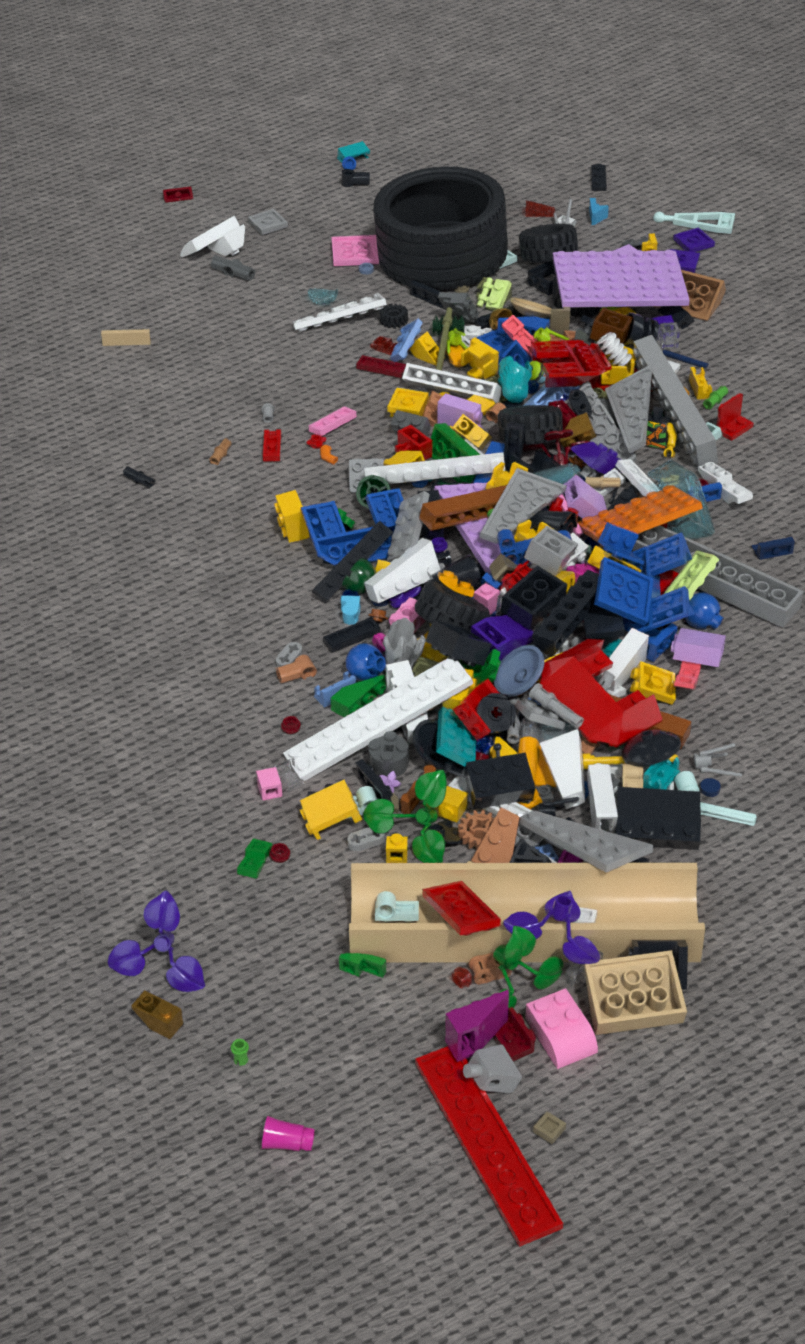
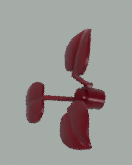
(560, 458)

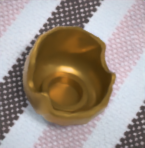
(496, 314)

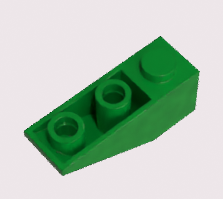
(357, 695)

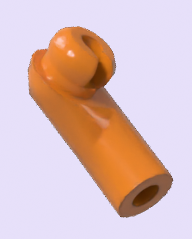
(326, 454)

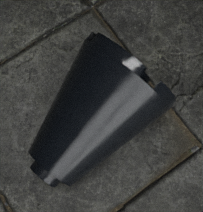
(555, 519)
(464, 569)

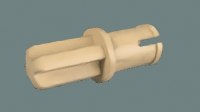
(601, 482)

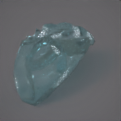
(322, 296)

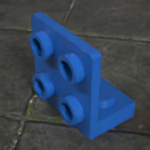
(620, 543)
(660, 641)

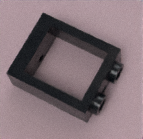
(537, 275)

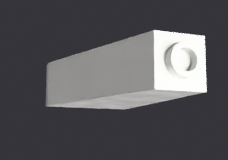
(626, 657)
(565, 764)
(602, 797)

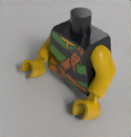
(661, 432)

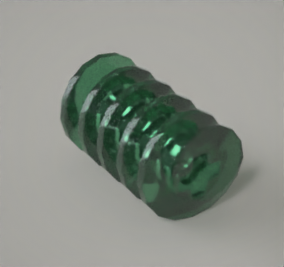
(438, 326)

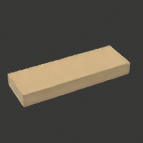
(126, 337)

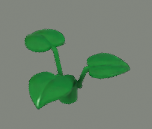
(431, 844)
(510, 955)

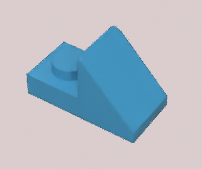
(597, 211)

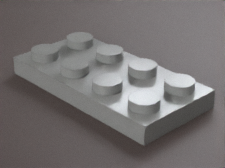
(407, 525)

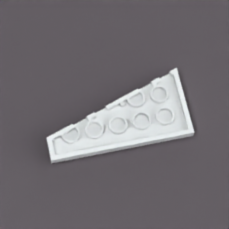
(346, 310)

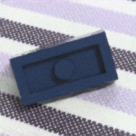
(774, 548)

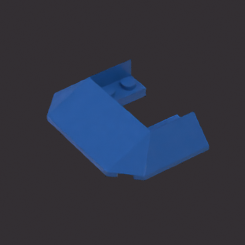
(328, 532)
(672, 605)

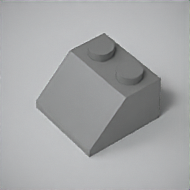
(550, 550)

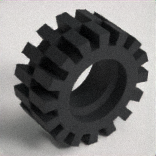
(394, 316)

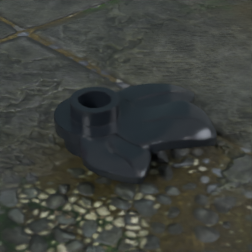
(447, 830)

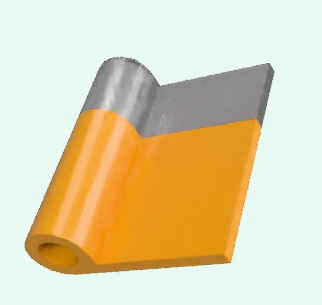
(531, 736)

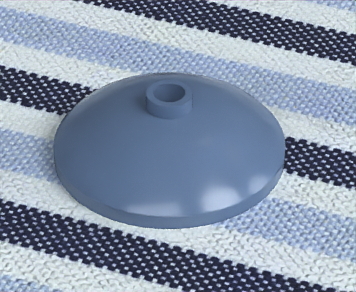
(519, 671)

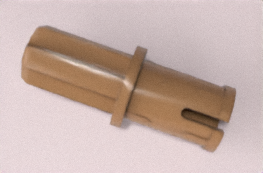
(220, 451)

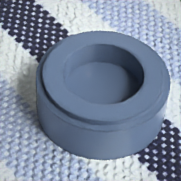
(366, 268)

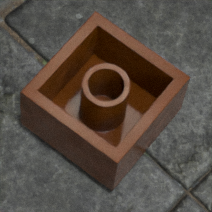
(613, 322)

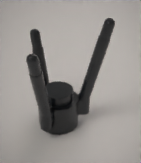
(550, 807)

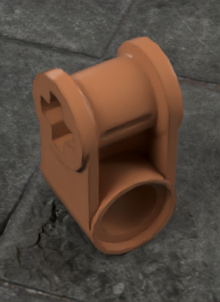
(487, 968)

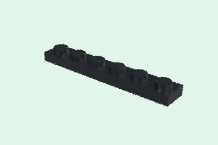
(363, 549)

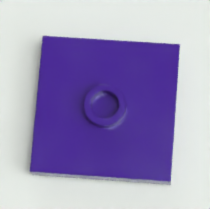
(693, 240)
(687, 260)

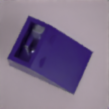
(503, 634)

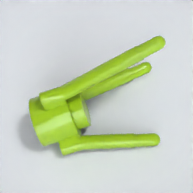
(544, 334)
(455, 339)

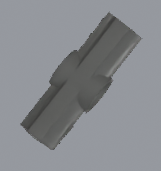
(233, 268)

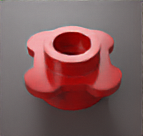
(316, 441)

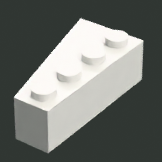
(404, 573)
(396, 675)

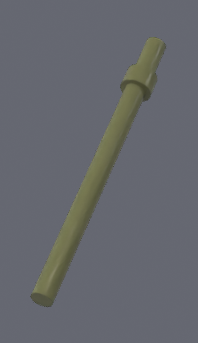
(447, 322)

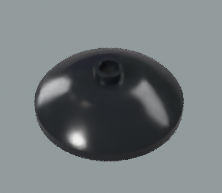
(426, 743)
(650, 747)

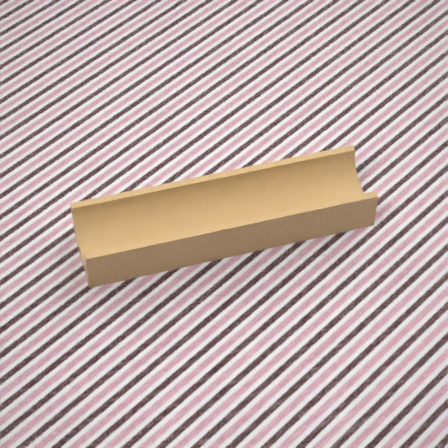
(630, 904)

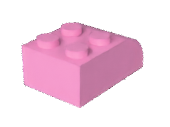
(561, 1028)

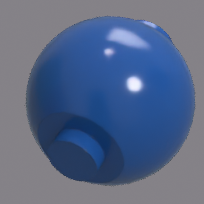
(707, 612)
(365, 661)

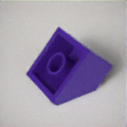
(597, 456)

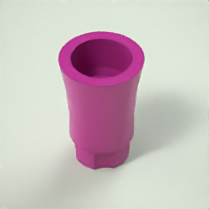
(286, 1135)

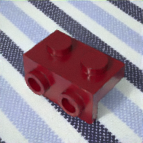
(515, 1036)

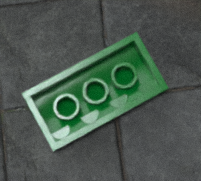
(449, 444)

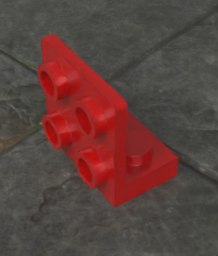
(730, 418)

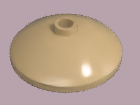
(531, 308)

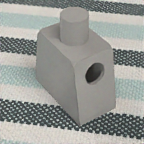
(493, 1070)

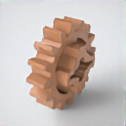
(478, 827)

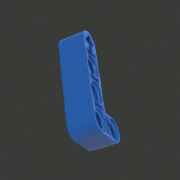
(519, 548)

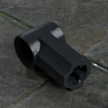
(352, 178)

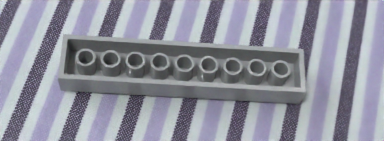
(676, 403)
(738, 582)

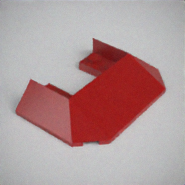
(569, 362)
(605, 720)

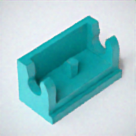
(353, 150)
(661, 774)

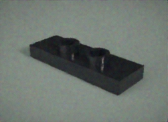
(351, 634)

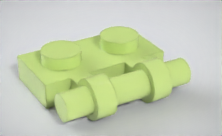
(498, 294)

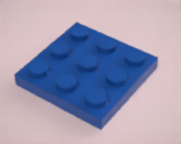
(624, 591)

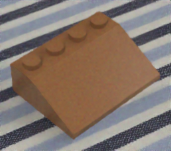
(704, 294)

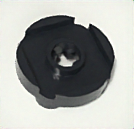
(503, 706)

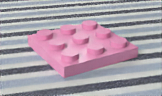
(354, 250)

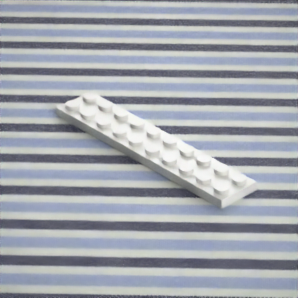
(378, 718)

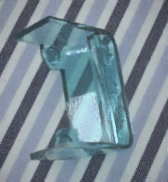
(694, 524)

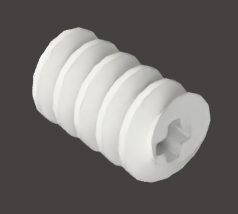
(615, 349)

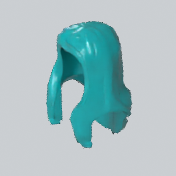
(514, 379)

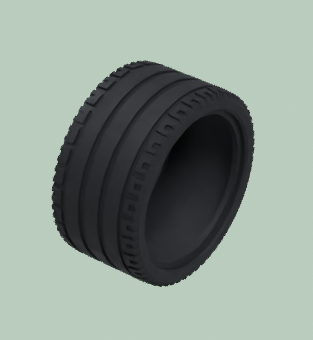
(441, 227)

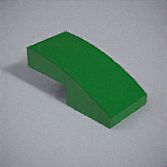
(255, 858)
(357, 963)

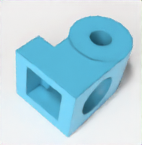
(350, 609)

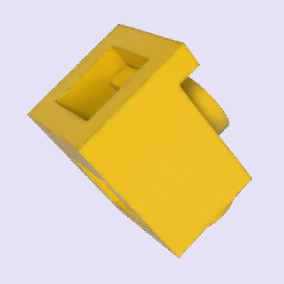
(399, 845)

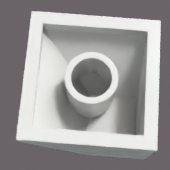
(230, 242)

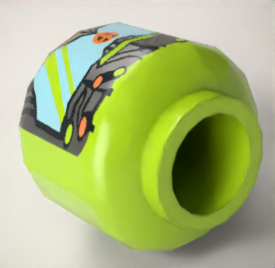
(537, 373)

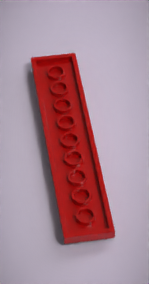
(490, 1148)

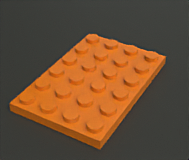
(643, 512)

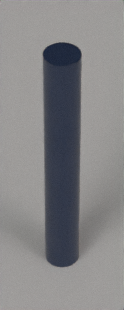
(685, 359)

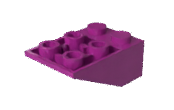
(475, 1024)

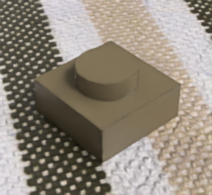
(549, 1127)

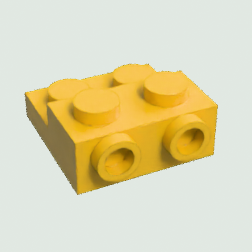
(655, 681)

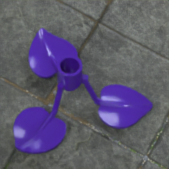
(565, 909)
(164, 914)

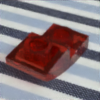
(383, 345)

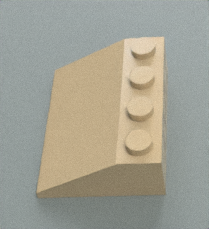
(634, 992)

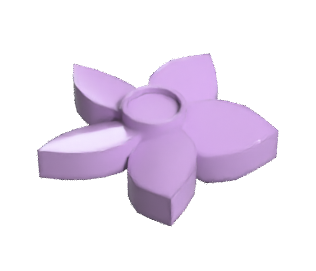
(390, 781)

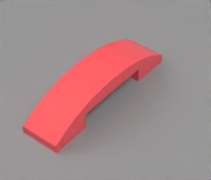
(516, 331)
(688, 675)

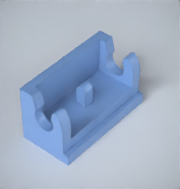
(324, 695)

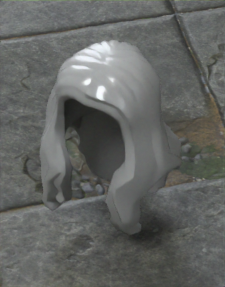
(402, 643)

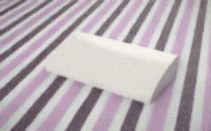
(209, 236)

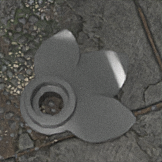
(633, 243)

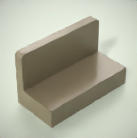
(560, 320)

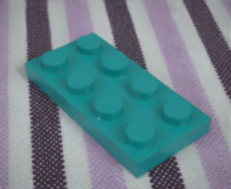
(454, 738)

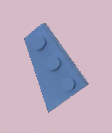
(406, 340)

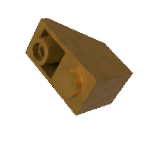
(582, 430)
(158, 1014)

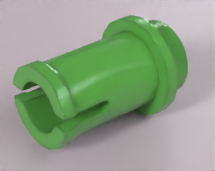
(240, 1049)

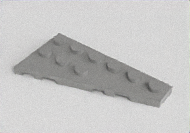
(631, 407)
(604, 425)
(519, 502)
(591, 844)

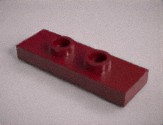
(381, 366)

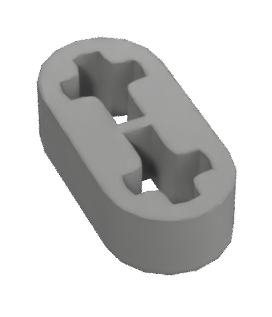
(286, 654)
(365, 838)

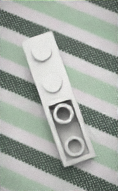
(730, 489)

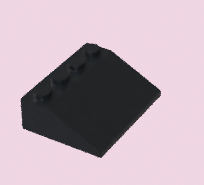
(660, 817)

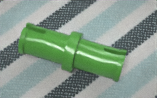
(715, 397)

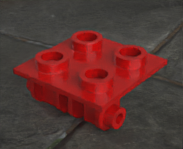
(510, 580)

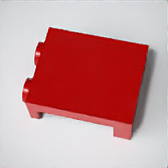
(467, 709)

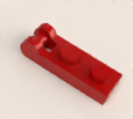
(272, 445)

